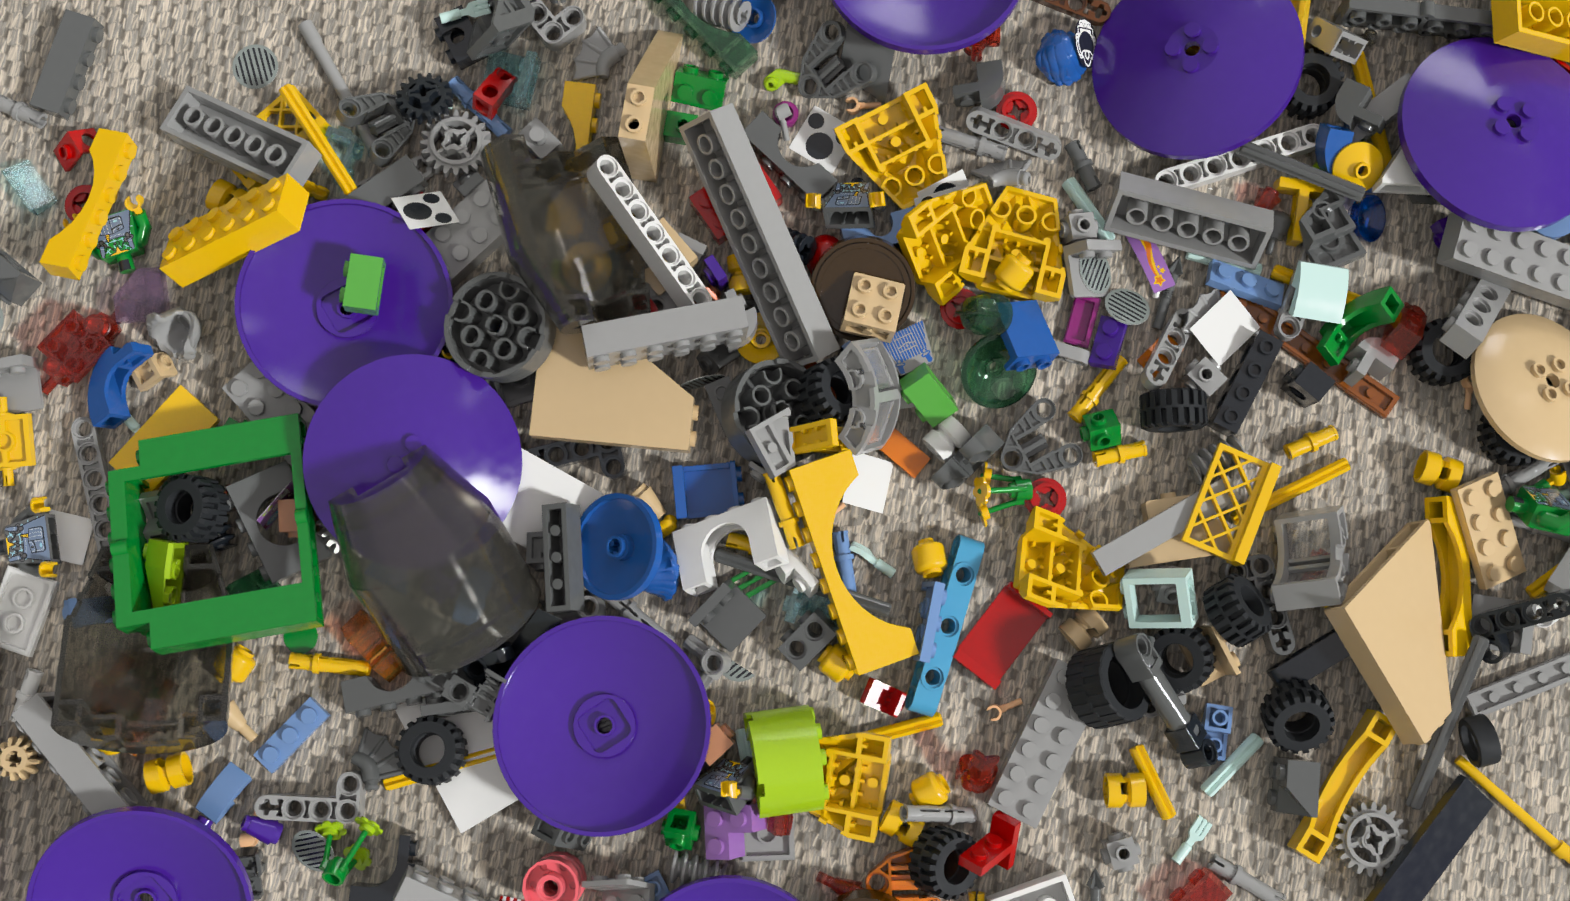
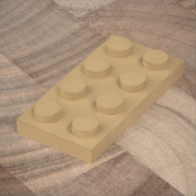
(1488, 530)

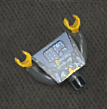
(848, 205)
(33, 540)
(727, 785)

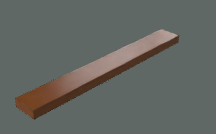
(1303, 348)

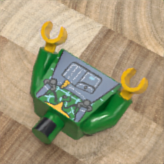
(123, 236)
(1543, 505)

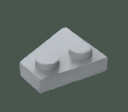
(773, 443)

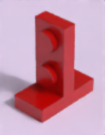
(995, 847)

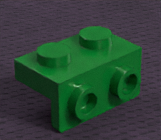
(699, 87)

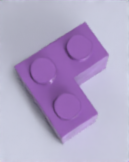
(726, 831)

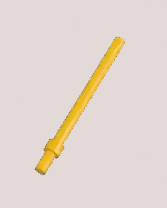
(1558, 847)

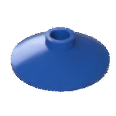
(759, 31)

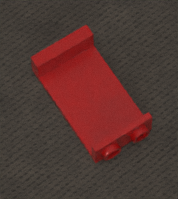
(1000, 635)

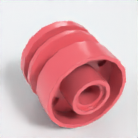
(557, 867)

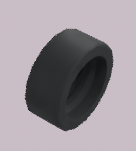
(1479, 740)

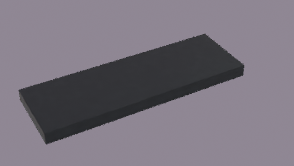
(1434, 844)

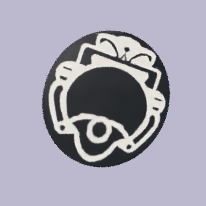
(1085, 42)

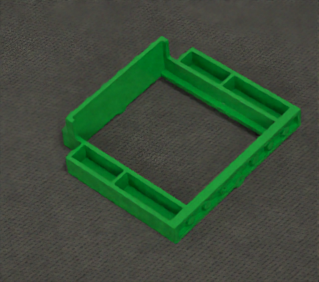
(224, 617)

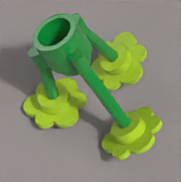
(338, 868)

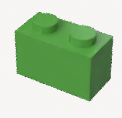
(363, 284)
(928, 395)

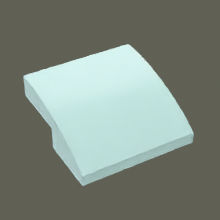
(1319, 292)

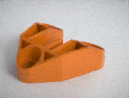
(893, 882)

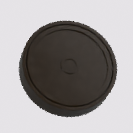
(864, 255)

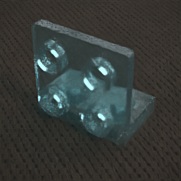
(523, 68)

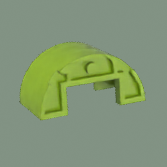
(787, 760)

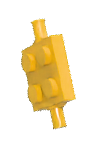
(16, 442)

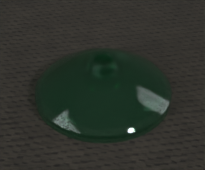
(994, 385)

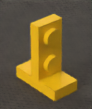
(1300, 204)
(817, 437)

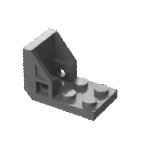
(500, 28)

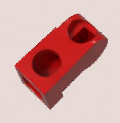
(493, 92)

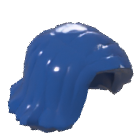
(1059, 58)
(666, 579)

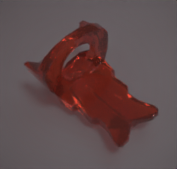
(980, 772)

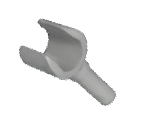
(782, 112)

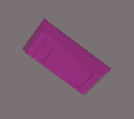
(1081, 321)

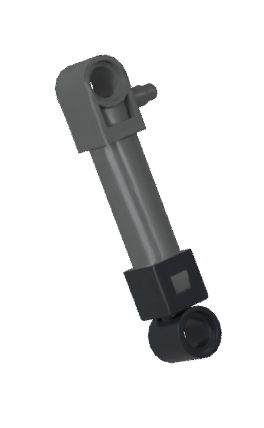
(1183, 729)

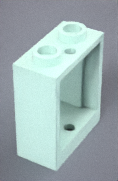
(1185, 593)

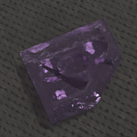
(141, 295)

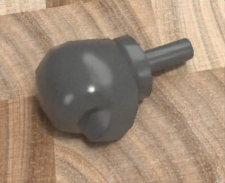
(1281, 225)

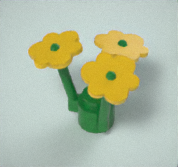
(1019, 489)

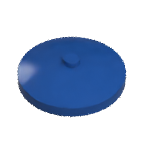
(620, 546)

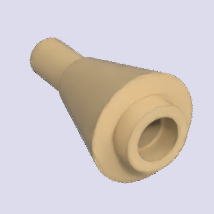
(238, 722)

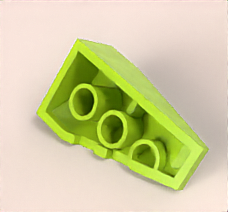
(164, 570)

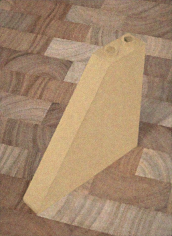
(647, 104)
(610, 407)
(1396, 633)

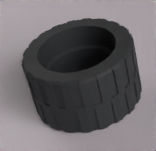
(1102, 690)

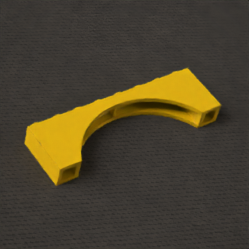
(817, 494)

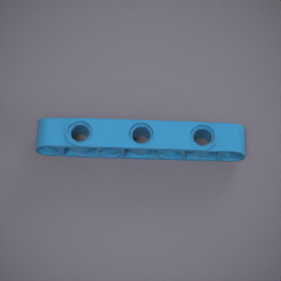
(964, 554)

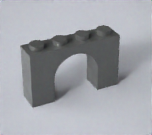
(248, 498)

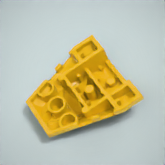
(894, 141)
(1015, 225)
(938, 233)
(1058, 568)
(856, 783)

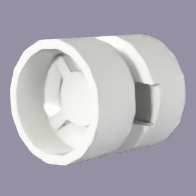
(946, 438)

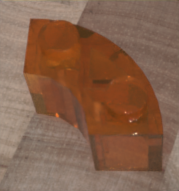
(367, 642)

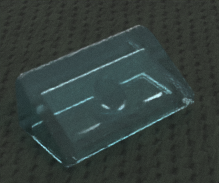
(30, 187)

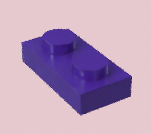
(714, 273)
(1107, 343)

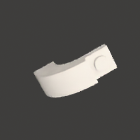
(802, 577)

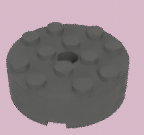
(473, 324)
(759, 395)

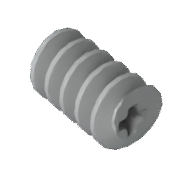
(724, 13)
(1199, 463)
(692, 869)

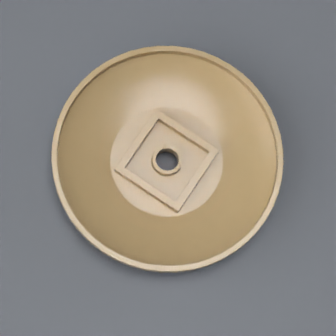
(1513, 389)

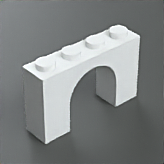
(698, 541)

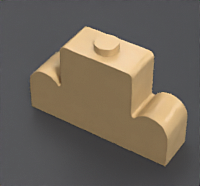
(1174, 549)

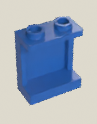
(1029, 338)
(706, 489)

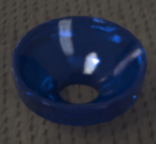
(1371, 218)

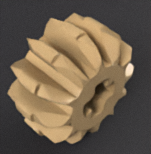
(13, 767)

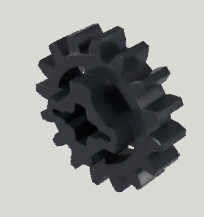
(424, 98)

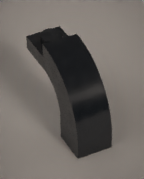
(385, 891)

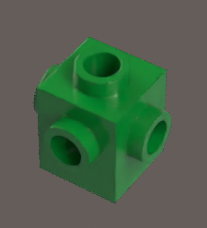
(1101, 430)
(681, 829)

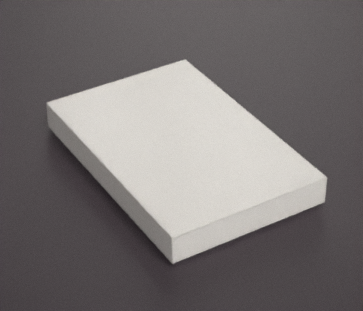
(24, 609)

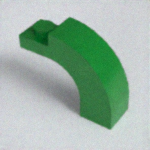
(1359, 316)

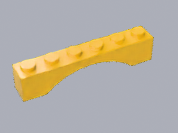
(580, 105)
(70, 250)
(1455, 574)
(1361, 751)

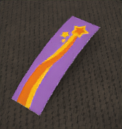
(1152, 264)

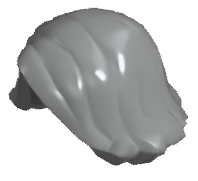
(175, 332)

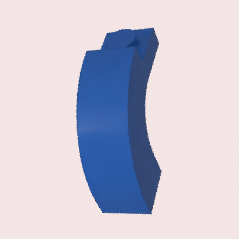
(1329, 142)
(108, 383)

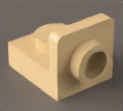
(153, 371)

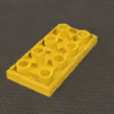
(177, 415)

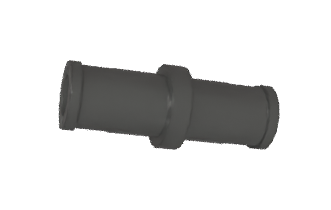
(1083, 166)

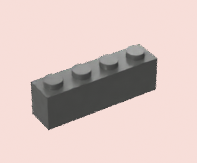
(67, 65)
(397, 180)
(563, 558)

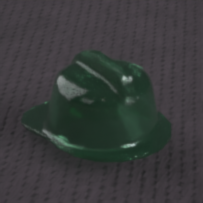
(986, 314)

